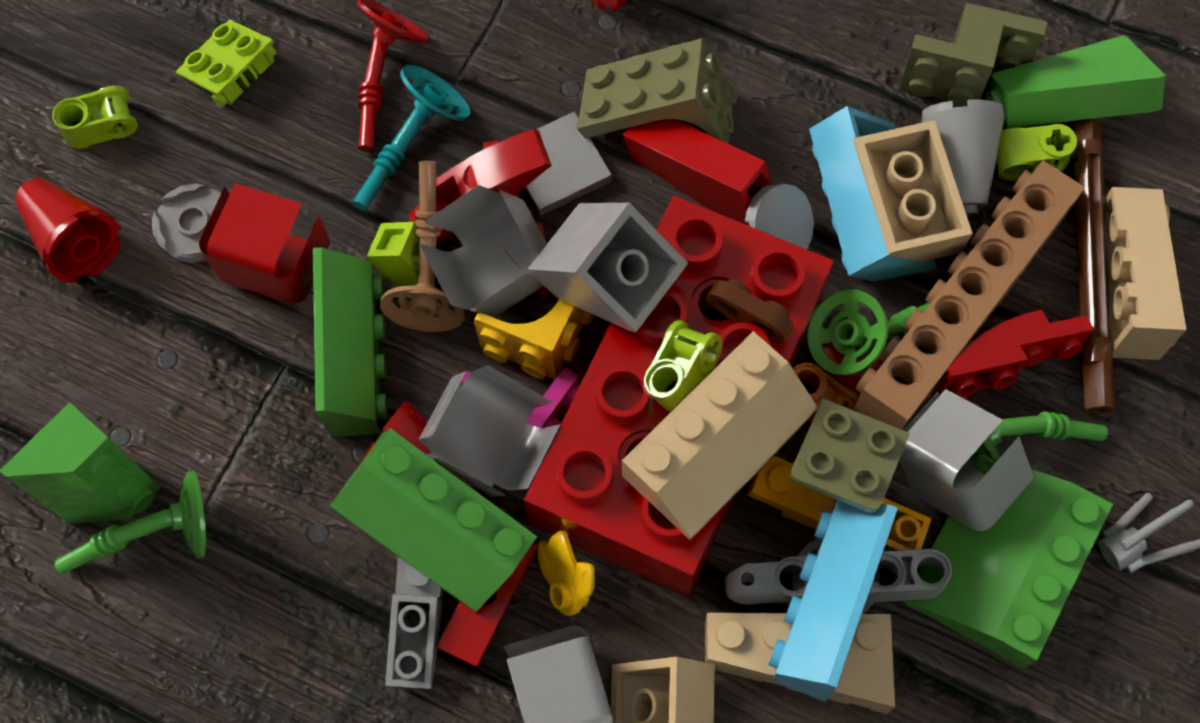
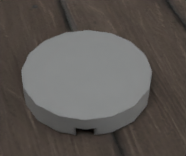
(782, 212)
(183, 220)

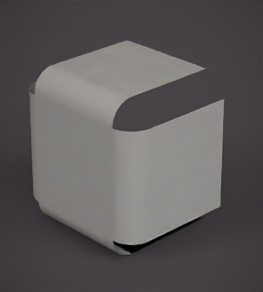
(481, 272)
(484, 433)
(940, 467)
(558, 678)

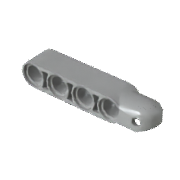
(903, 564)

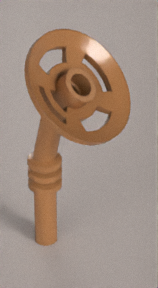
(423, 295)

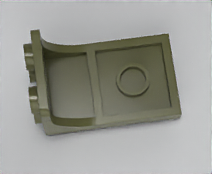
(659, 85)
(849, 456)

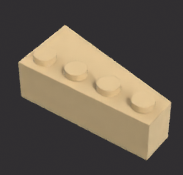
(1142, 274)
(745, 642)

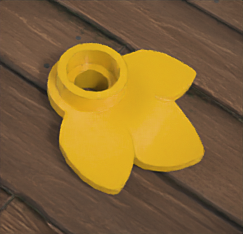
(568, 580)

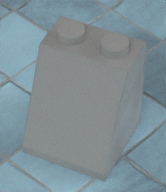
(609, 263)

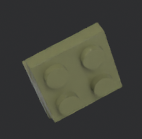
(982, 42)

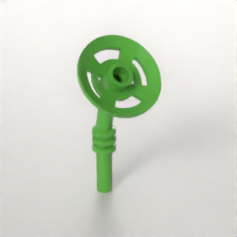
(853, 333)
(1044, 425)
(184, 516)

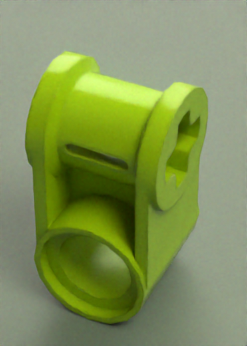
(97, 117)
(1026, 148)
(681, 362)

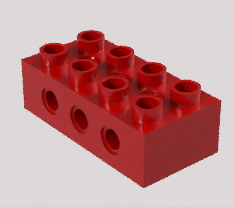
(612, 411)

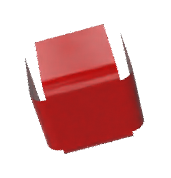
(252, 245)

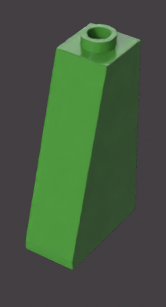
(1079, 85)

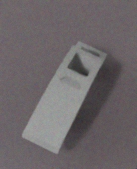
(413, 629)

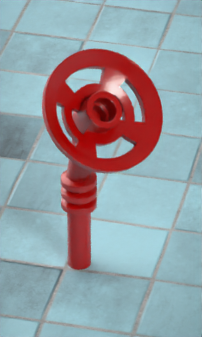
(388, 28)

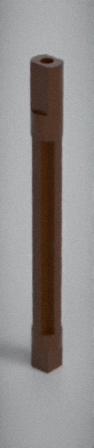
(1094, 269)

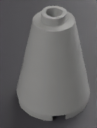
(971, 144)

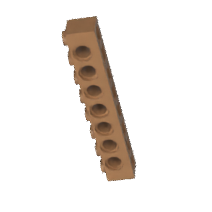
(1031, 219)

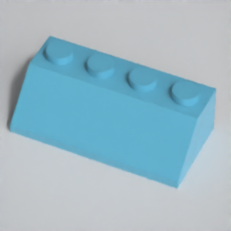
(848, 196)
(832, 599)

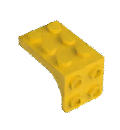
(538, 345)

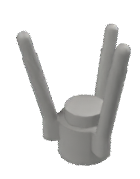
(1125, 547)

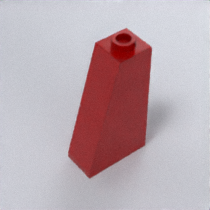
(699, 165)

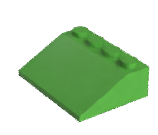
(1019, 571)

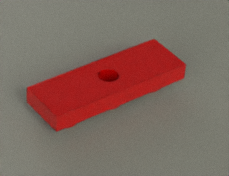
(472, 632)

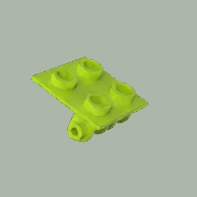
(224, 58)

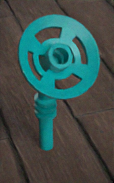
(433, 96)

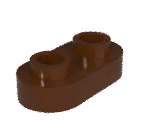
(737, 304)

